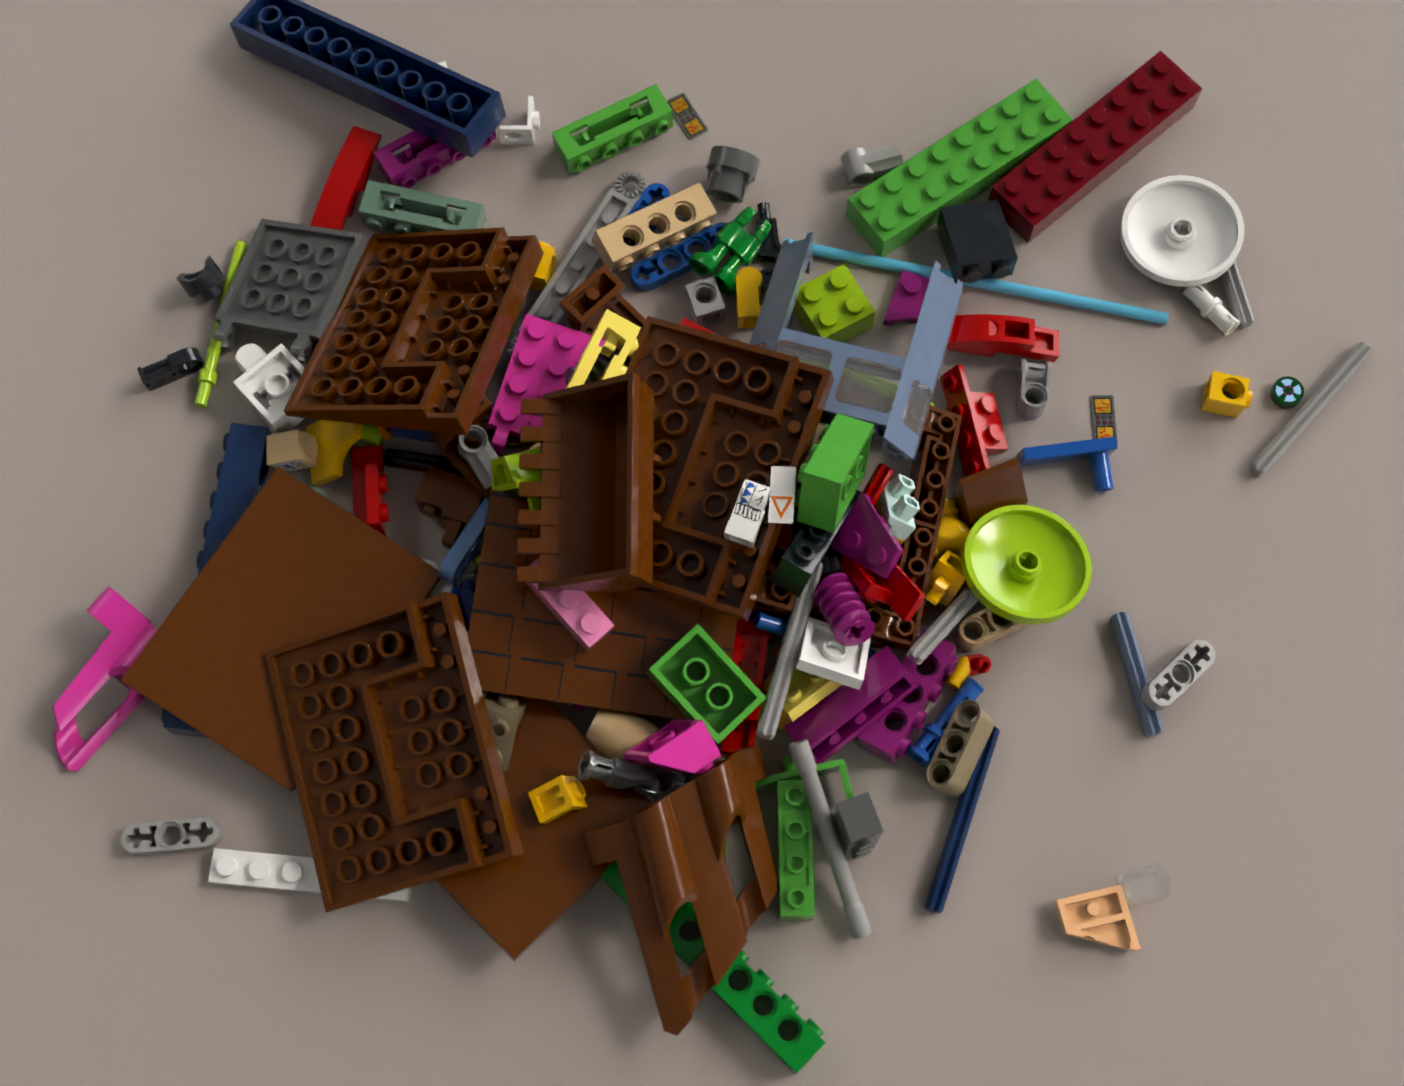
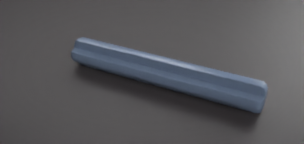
(1135, 671)

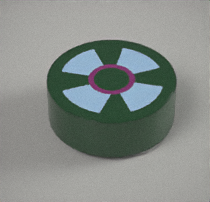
(1287, 392)

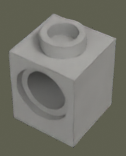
(705, 313)

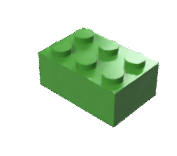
(833, 472)
(705, 684)

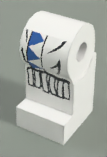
(747, 514)

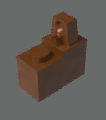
(448, 497)

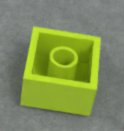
(834, 306)

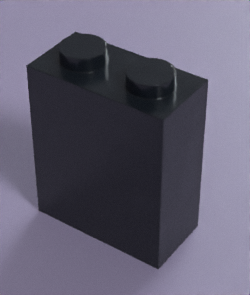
(976, 241)

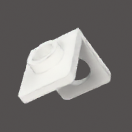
(527, 131)

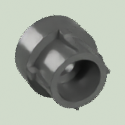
(730, 173)

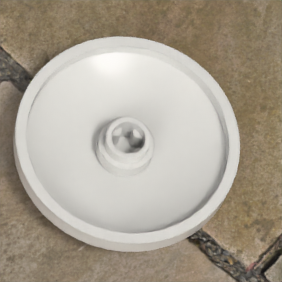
(1182, 230)

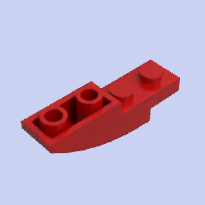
(1003, 334)

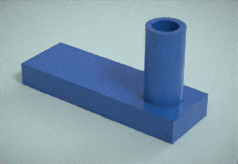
(1095, 449)

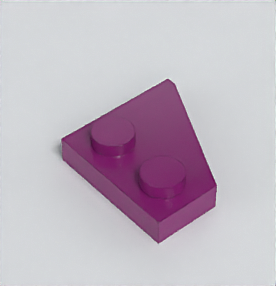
(868, 540)

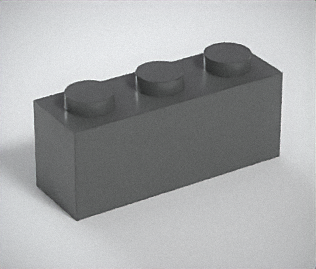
(857, 825)

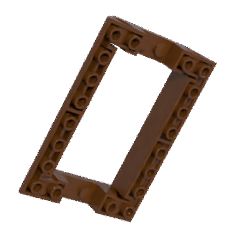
(931, 480)

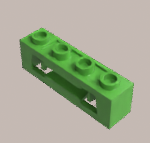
(613, 129)
(794, 851)

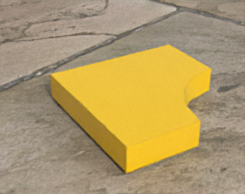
(333, 443)

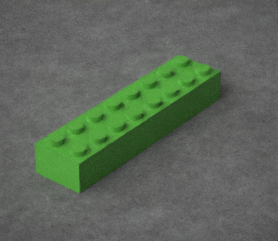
(955, 168)

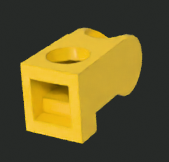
(747, 296)

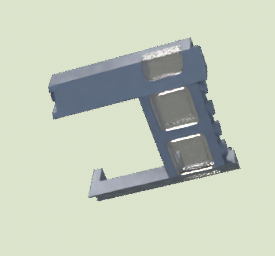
(867, 383)

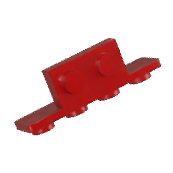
(980, 424)
(369, 487)
(896, 591)

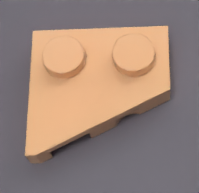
(1099, 918)

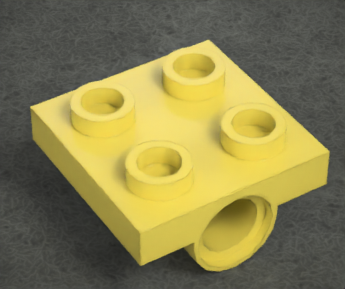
(803, 692)

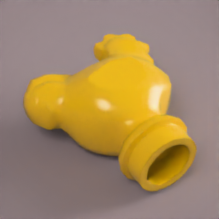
(951, 532)

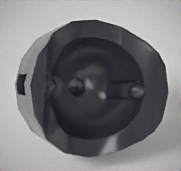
(203, 281)

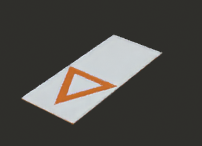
(782, 494)

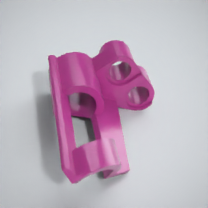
(113, 658)

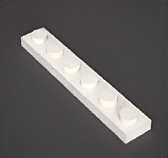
(272, 872)

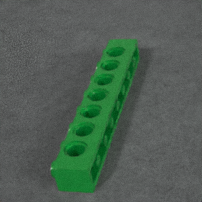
(791, 1053)

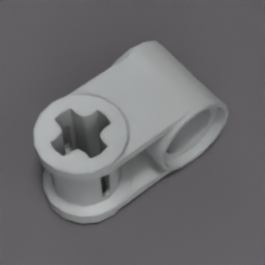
(1032, 383)

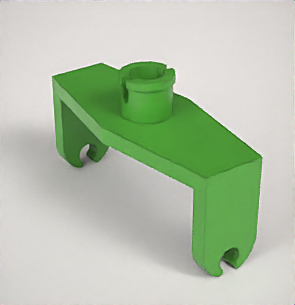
(790, 773)

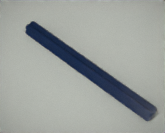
(959, 830)

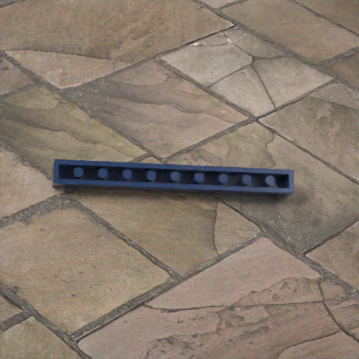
(239, 482)

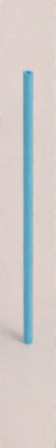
(994, 285)

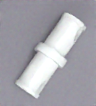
(1212, 308)

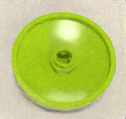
(1026, 564)

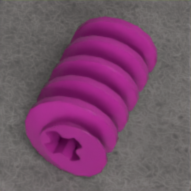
(843, 610)

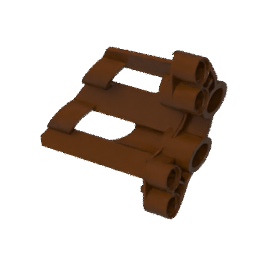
(675, 856)

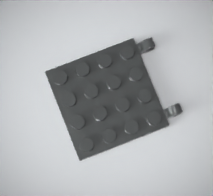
(289, 283)

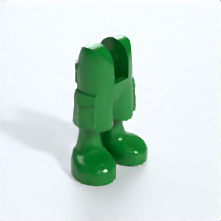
(738, 243)

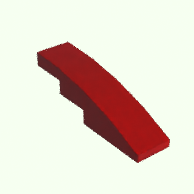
(346, 179)
(750, 657)

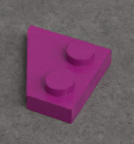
(907, 298)

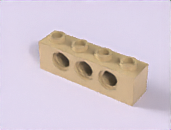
(690, 202)

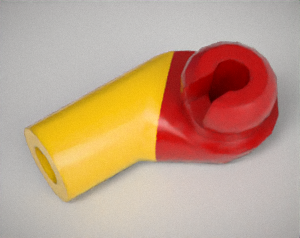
(968, 666)

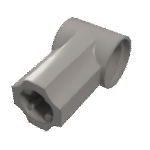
(864, 165)
(479, 458)

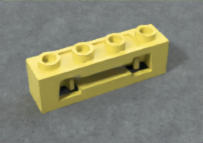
(617, 334)

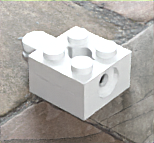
(269, 383)

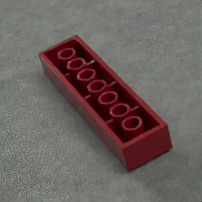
(1094, 146)

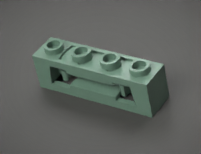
(420, 210)

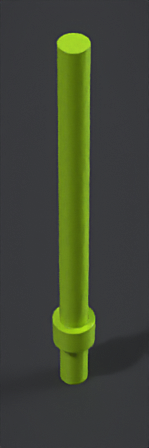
(207, 375)

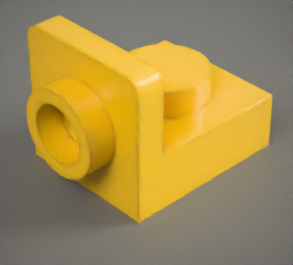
(557, 798)

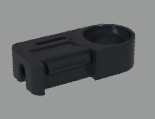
(171, 369)

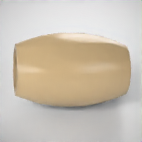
(618, 731)

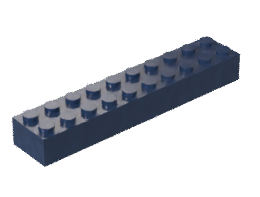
(371, 72)

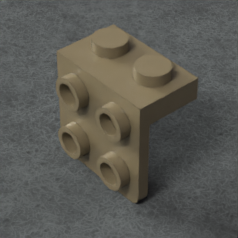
(504, 715)

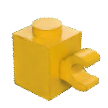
(946, 579)

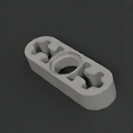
(1165, 677)
(147, 828)

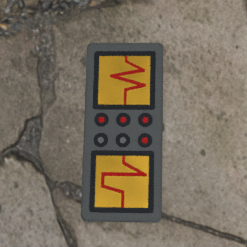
(687, 116)
(1103, 416)

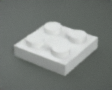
(828, 659)

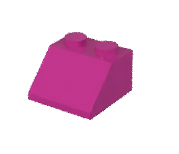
(677, 747)

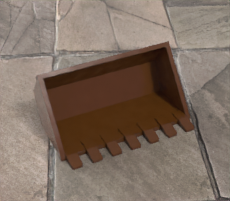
(591, 487)

